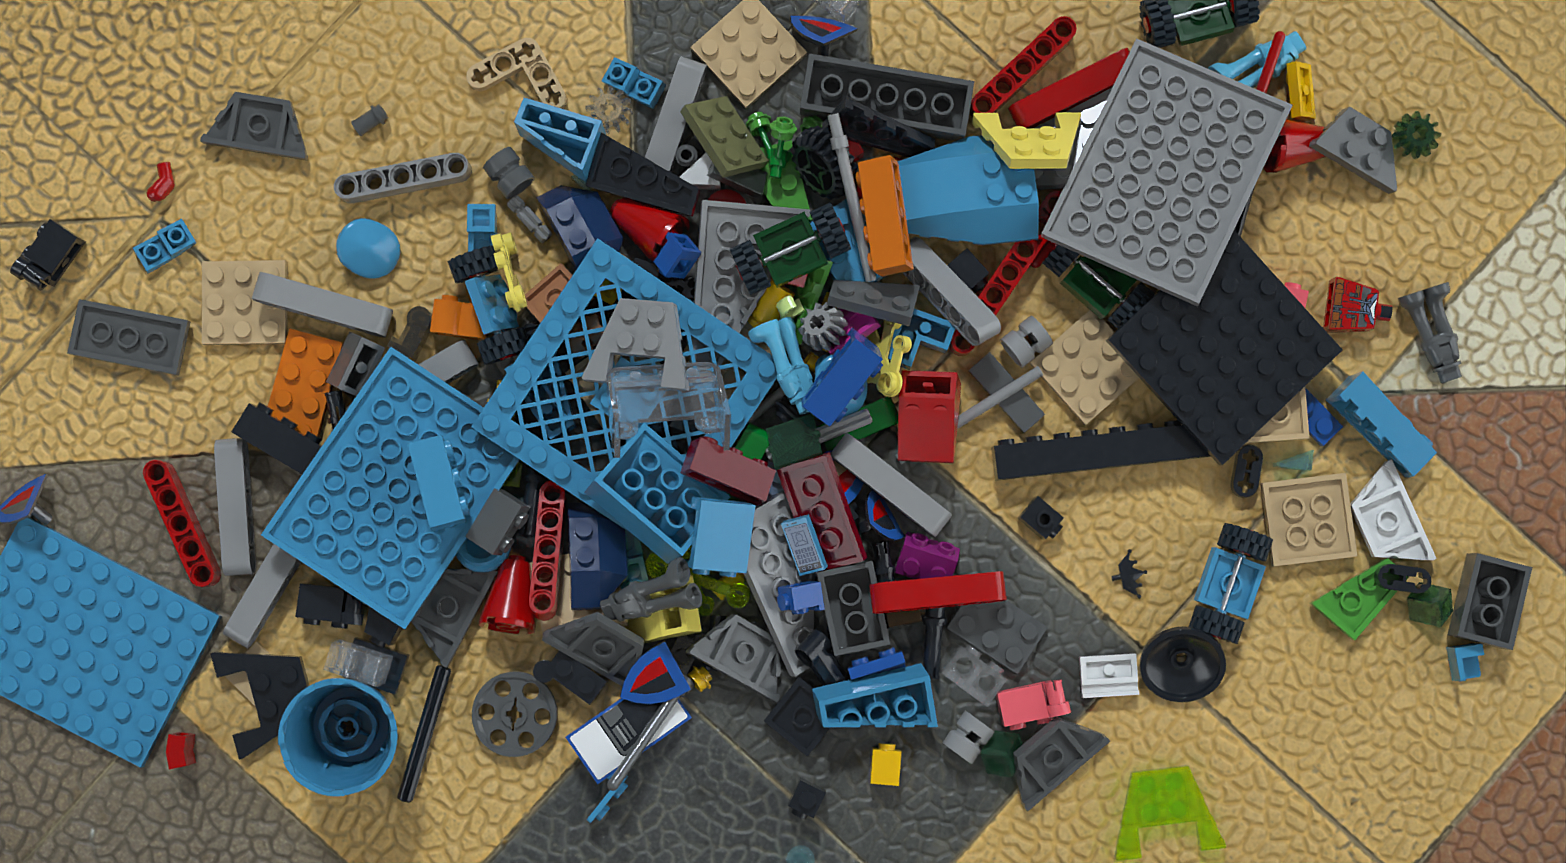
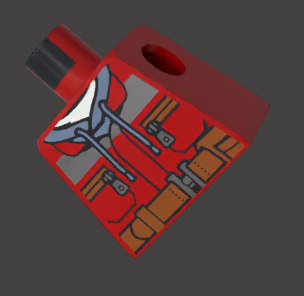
(1353, 307)

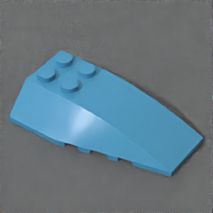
(969, 195)

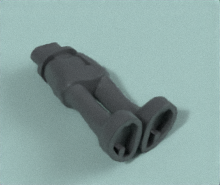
(1440, 348)
(636, 600)

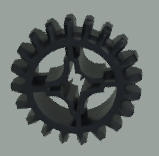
(819, 163)

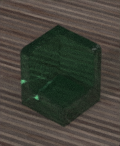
(1431, 606)
(998, 753)

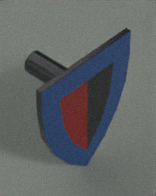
(820, 31)
(879, 518)
(654, 677)

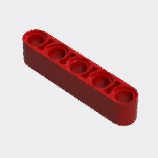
(1031, 59)
(1068, 91)
(170, 516)
(548, 563)
(937, 592)

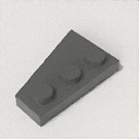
(874, 299)

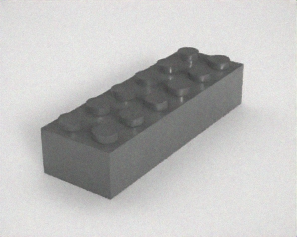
(917, 99)

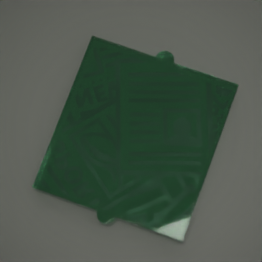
(794, 441)

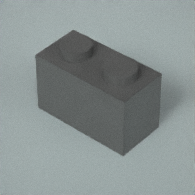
(355, 364)
(498, 522)

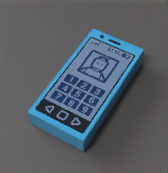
(804, 545)

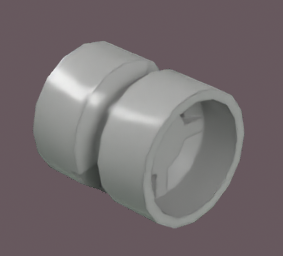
(1019, 348)
(960, 744)

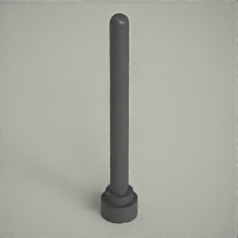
(644, 739)

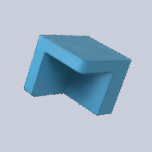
(1464, 661)

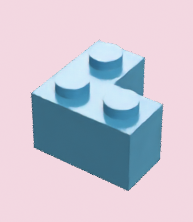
(924, 331)

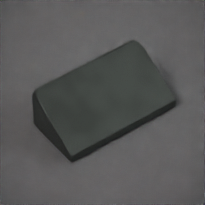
(747, 182)

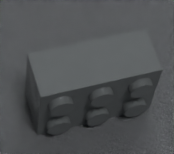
(1489, 601)
(849, 609)

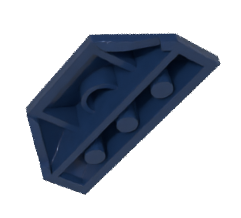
(578, 221)
(595, 556)

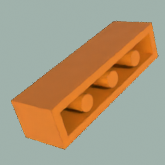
(884, 216)

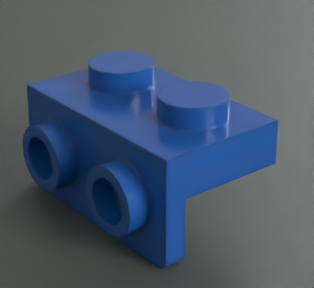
(887, 661)

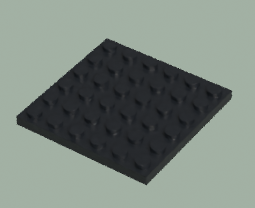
(1230, 357)

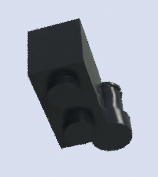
(48, 255)
(328, 604)
(571, 674)

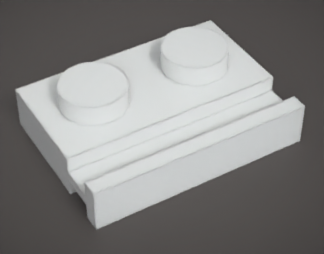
(1108, 675)

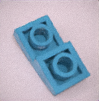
(634, 83)
(165, 246)

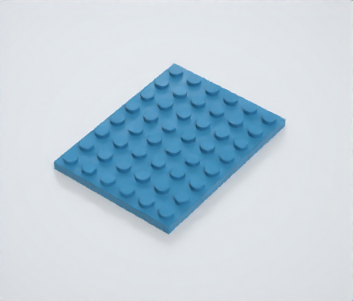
(359, 500)
(94, 641)

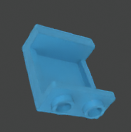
(721, 536)

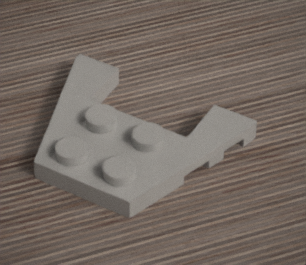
(641, 330)

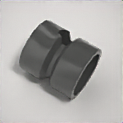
(506, 169)

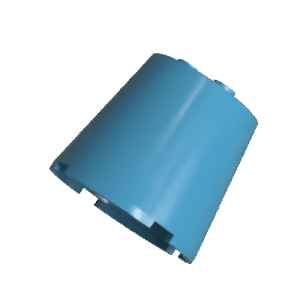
(321, 750)

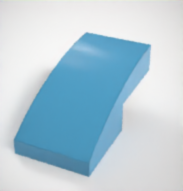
(481, 225)
(635, 560)

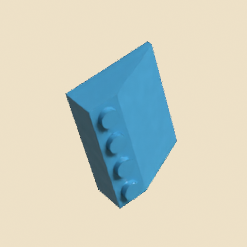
(651, 494)

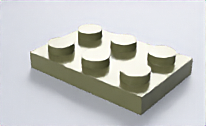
(724, 136)

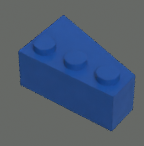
(843, 378)

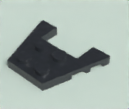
(273, 685)

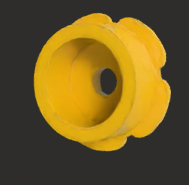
(700, 677)

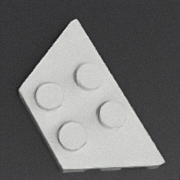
(1389, 518)

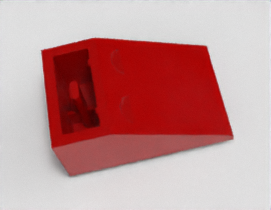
(928, 416)

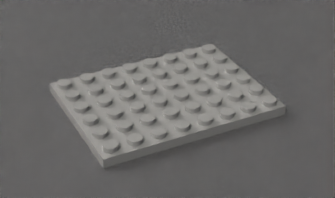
(1166, 171)

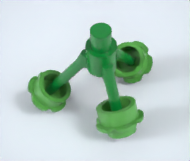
(783, 130)

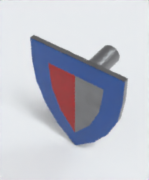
(23, 503)

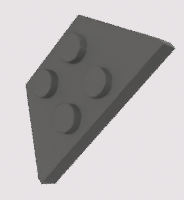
(258, 126)
(1360, 147)
(451, 610)
(598, 645)
(742, 654)
(1052, 757)

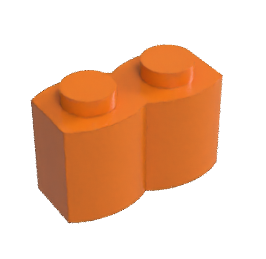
(455, 319)

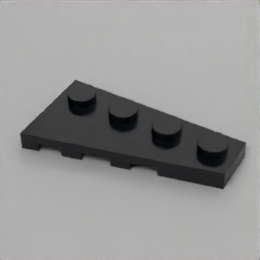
(878, 130)
(634, 177)

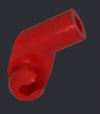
(163, 185)

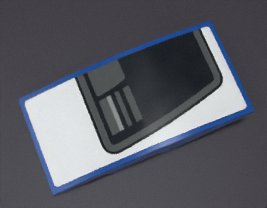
(612, 733)

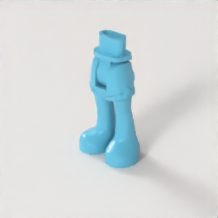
(1291, 48)
(793, 375)

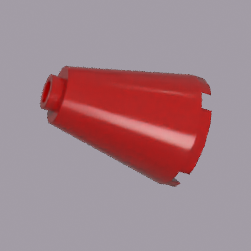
(1293, 146)
(647, 224)
(508, 602)

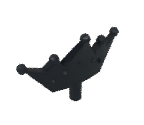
(1129, 574)

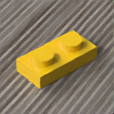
(1301, 91)

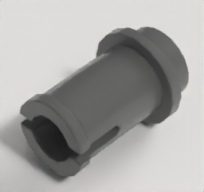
(370, 119)
(683, 151)

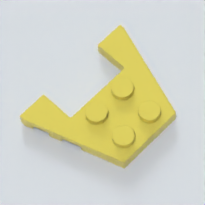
(1031, 147)

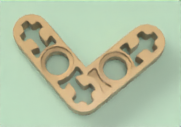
(527, 64)

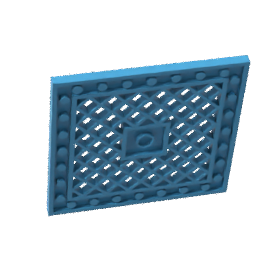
(601, 264)

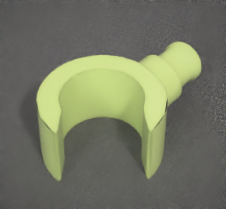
(789, 308)

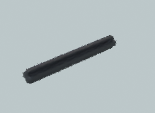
(424, 734)

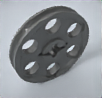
(501, 721)

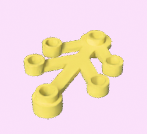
(506, 246)
(889, 380)

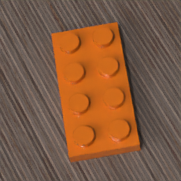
(302, 380)

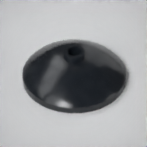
(1185, 676)

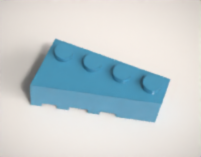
(1382, 424)
(879, 700)

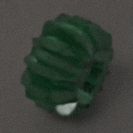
(1422, 144)

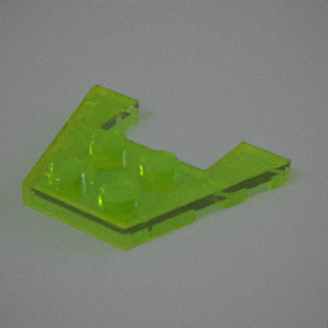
(1160, 799)

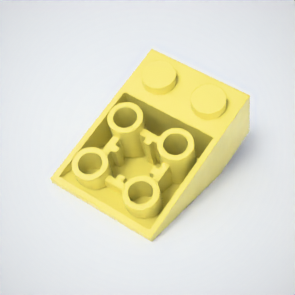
(666, 622)

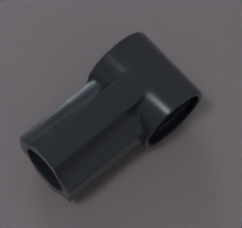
(816, 654)

